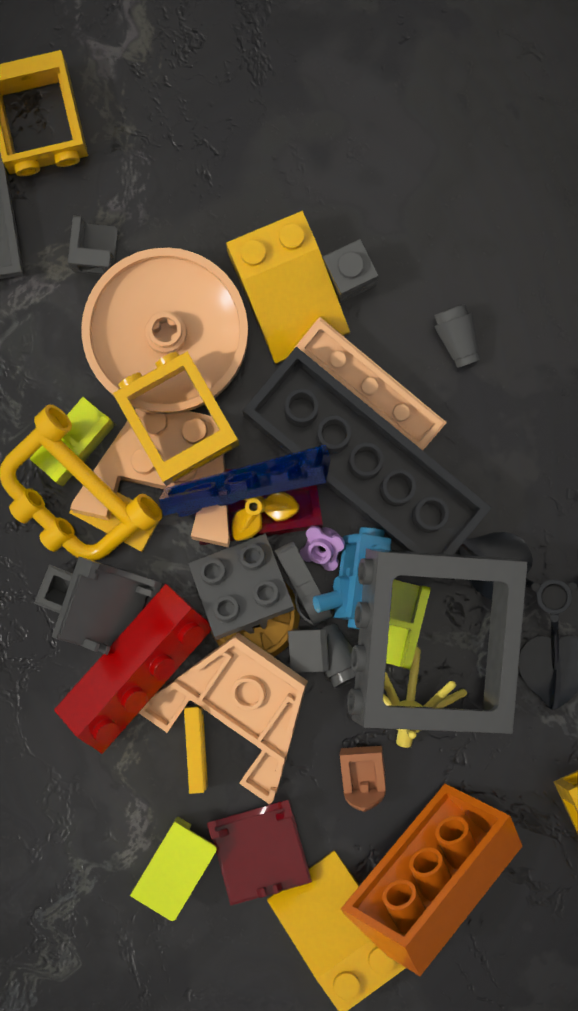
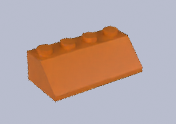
(433, 877)

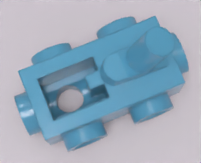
(346, 586)

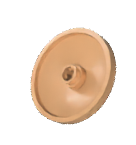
(159, 306)

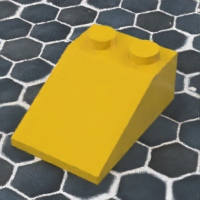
(285, 283)
(330, 944)

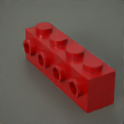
(133, 669)

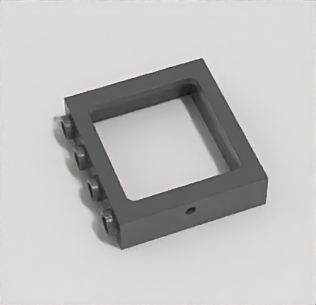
(373, 618)

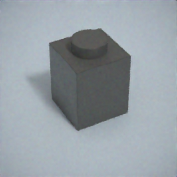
(350, 270)

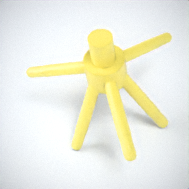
(439, 700)

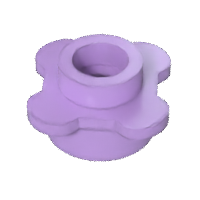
(327, 539)

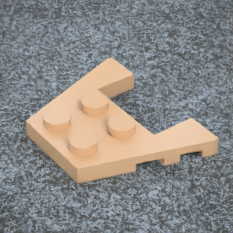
(130, 462)
(246, 693)

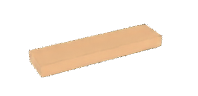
(371, 383)

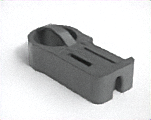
(302, 582)

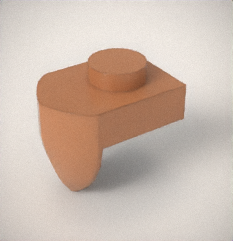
(363, 776)

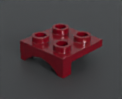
(260, 852)

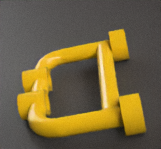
(50, 428)

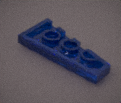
(255, 480)

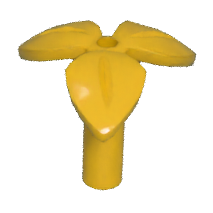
(248, 521)

